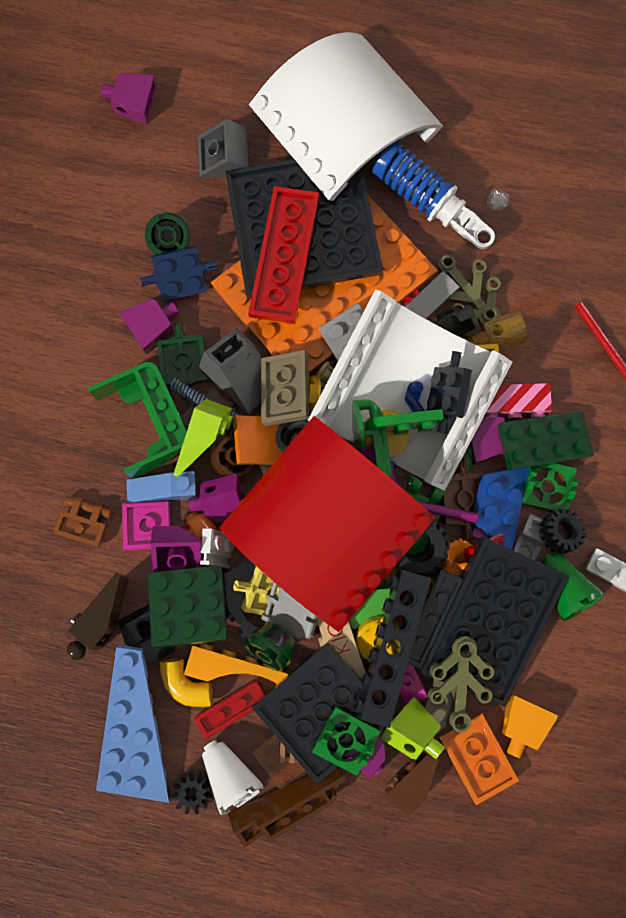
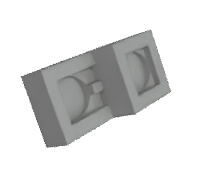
(529, 539)

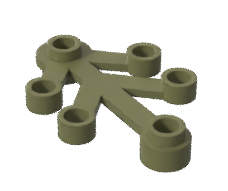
(472, 293)
(460, 680)

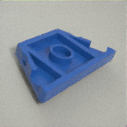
(500, 503)

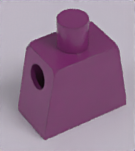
(132, 95)
(150, 322)
(486, 440)
(218, 498)

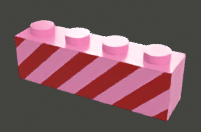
(520, 401)

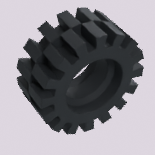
(573, 528)

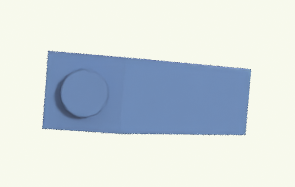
(162, 487)

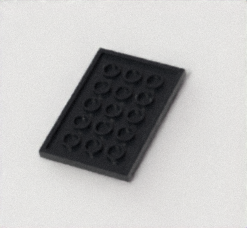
(503, 610)

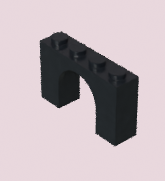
(234, 600)

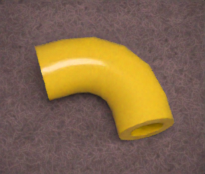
(182, 688)

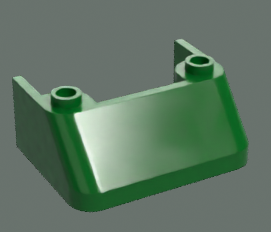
(146, 384)

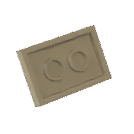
(284, 388)

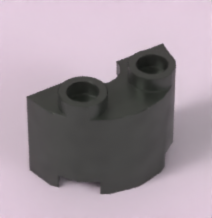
(459, 322)

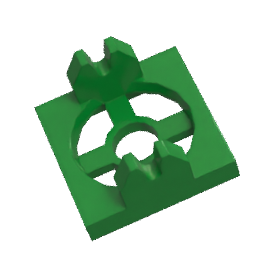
(571, 483)
(351, 765)

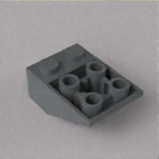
(236, 369)

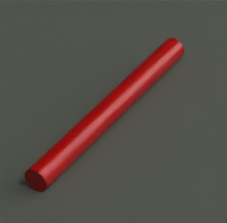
(602, 338)

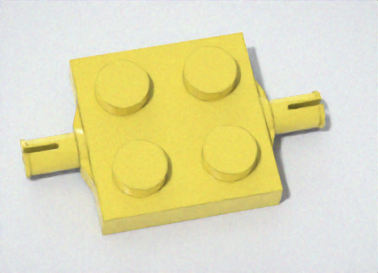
(256, 592)

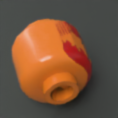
(196, 523)

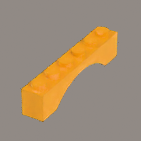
(208, 665)

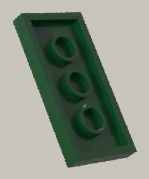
(545, 440)

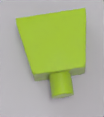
(414, 731)

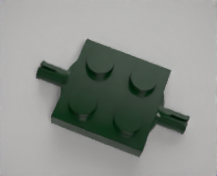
(181, 358)

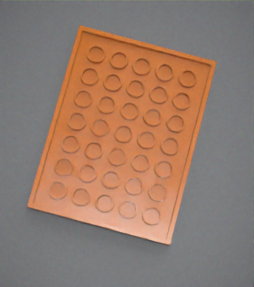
(403, 273)

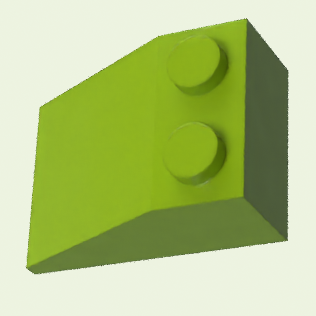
(206, 425)

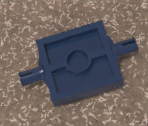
(179, 273)

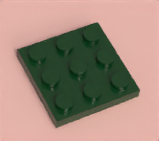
(187, 606)

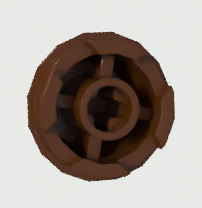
(224, 458)

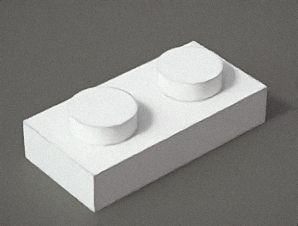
(607, 568)

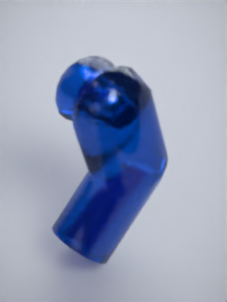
(413, 395)

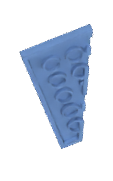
(131, 741)

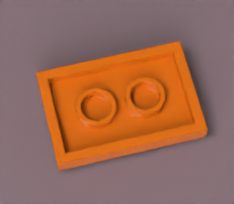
(479, 760)

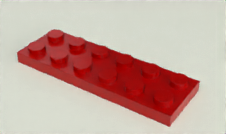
(284, 255)

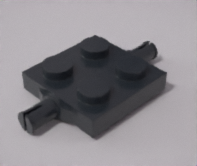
(449, 391)

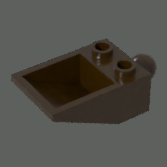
(99, 619)

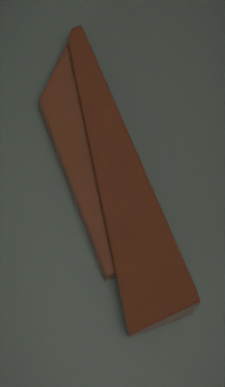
(284, 808)

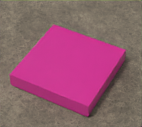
(139, 521)

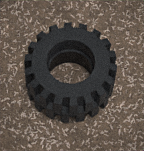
(431, 555)

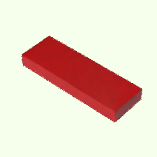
(229, 710)

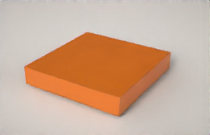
(255, 441)

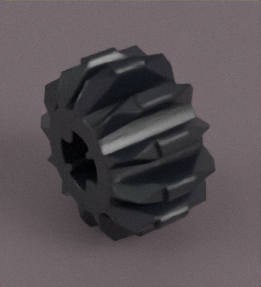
(183, 791)

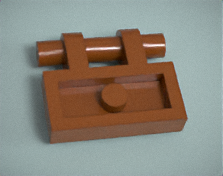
(81, 529)

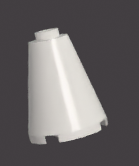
(229, 777)

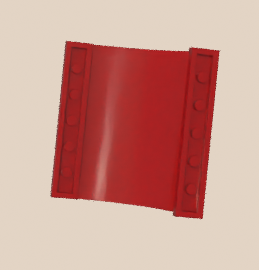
(326, 524)

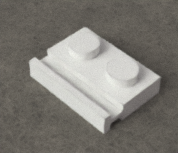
(216, 548)

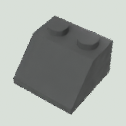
(222, 149)

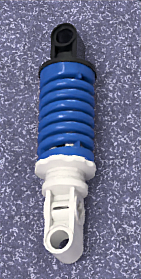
(428, 193)

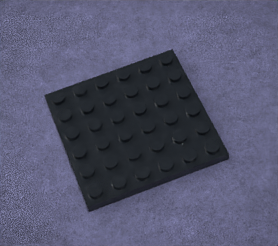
(343, 231)

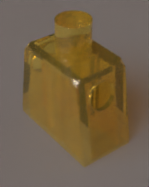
(509, 326)

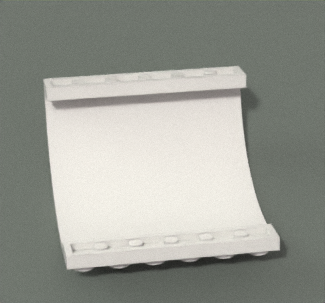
(339, 109)
(388, 354)

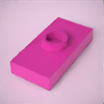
(412, 685)

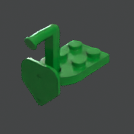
(379, 425)

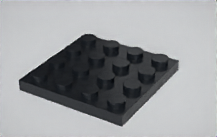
(303, 703)

